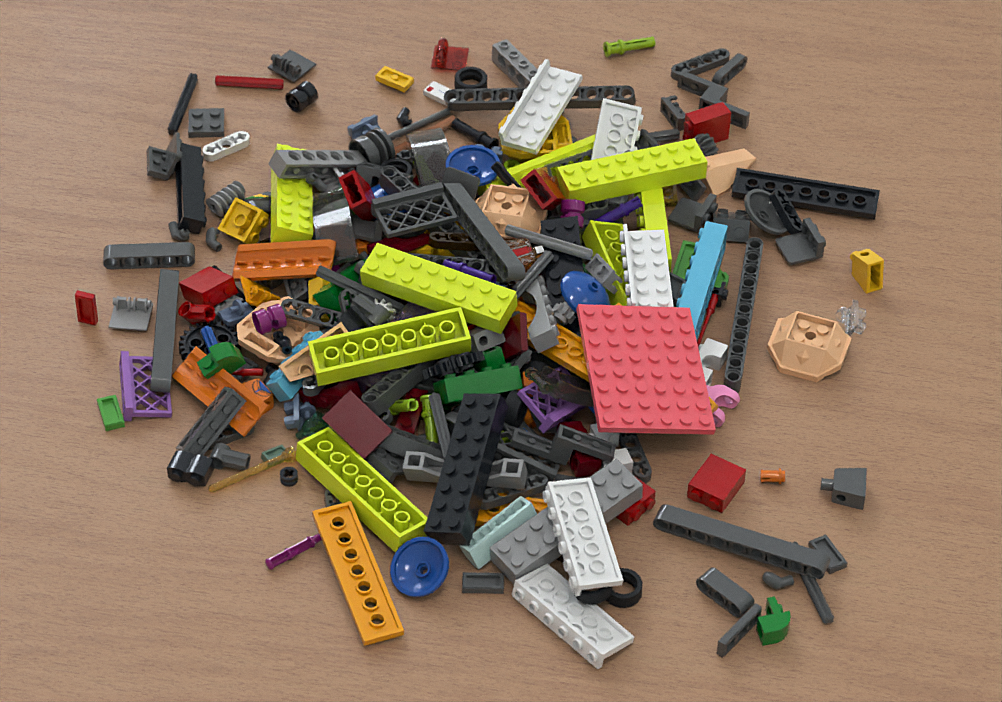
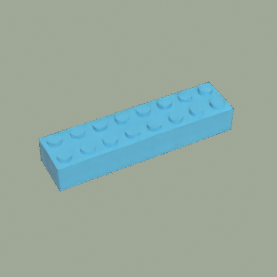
(703, 272)

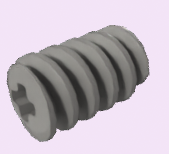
(218, 202)

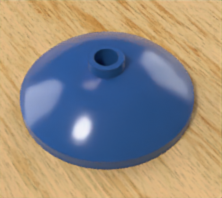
(475, 161)
(583, 289)
(412, 560)

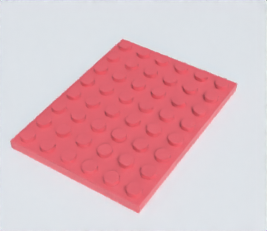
(645, 370)

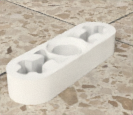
(236, 141)

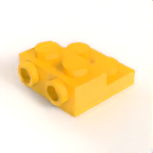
(244, 222)

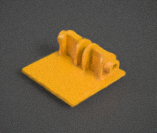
(256, 293)

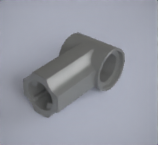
(374, 313)
(225, 457)

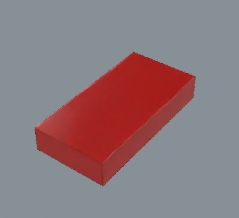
(86, 307)

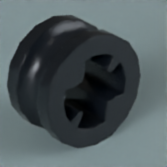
(291, 471)

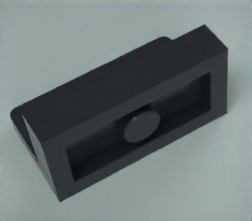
(354, 320)

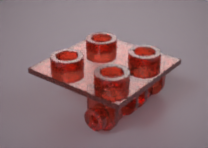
(449, 57)

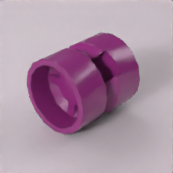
(572, 208)
(267, 319)

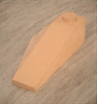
(723, 168)
(300, 364)

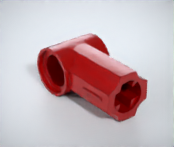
(196, 313)

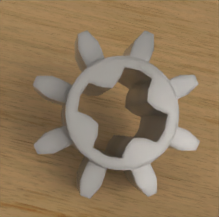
(563, 313)

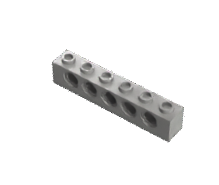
(513, 63)
(301, 162)

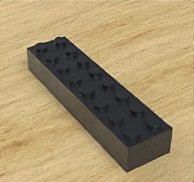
(562, 263)
(466, 469)

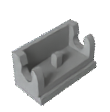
(603, 272)

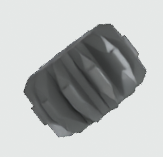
(706, 144)

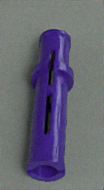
(621, 211)
(462, 267)

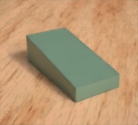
(272, 453)

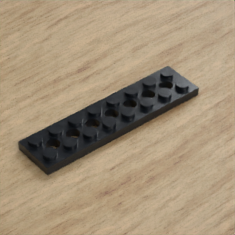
(815, 189)

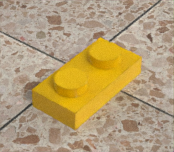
(394, 79)

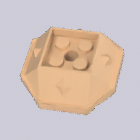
(513, 207)
(263, 345)
(808, 346)

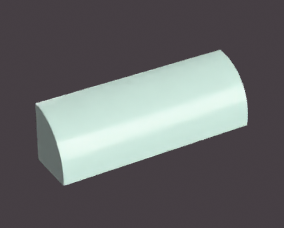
(497, 528)

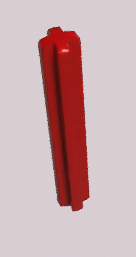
(252, 82)

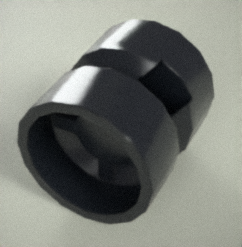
(301, 96)

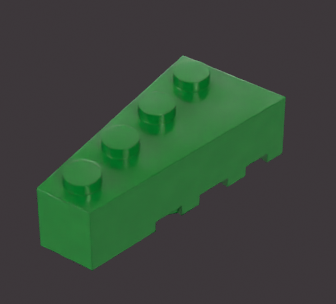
(328, 294)
(485, 382)

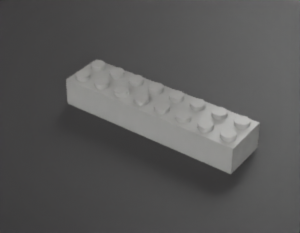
(534, 541)

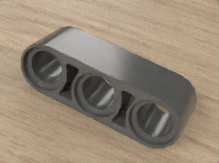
(725, 592)

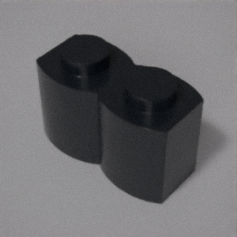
(190, 468)

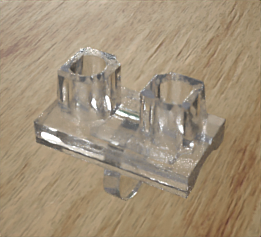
(852, 318)

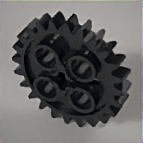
(194, 338)
(453, 364)

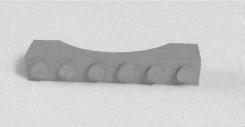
(543, 328)
(427, 468)

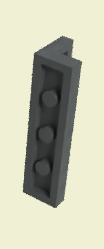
(212, 422)

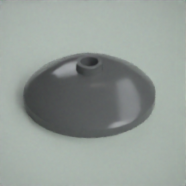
(762, 212)

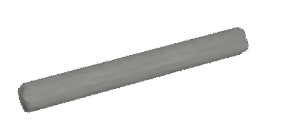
(549, 242)

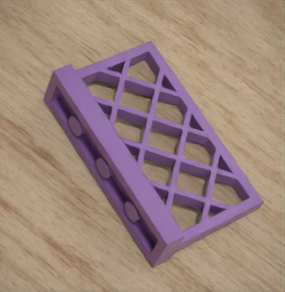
(130, 399)
(553, 415)

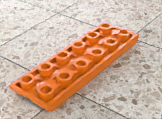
(283, 259)
(206, 390)

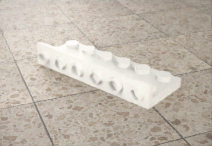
(539, 108)
(616, 133)
(646, 268)
(582, 535)
(579, 624)

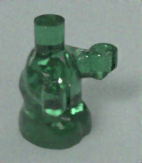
(312, 425)

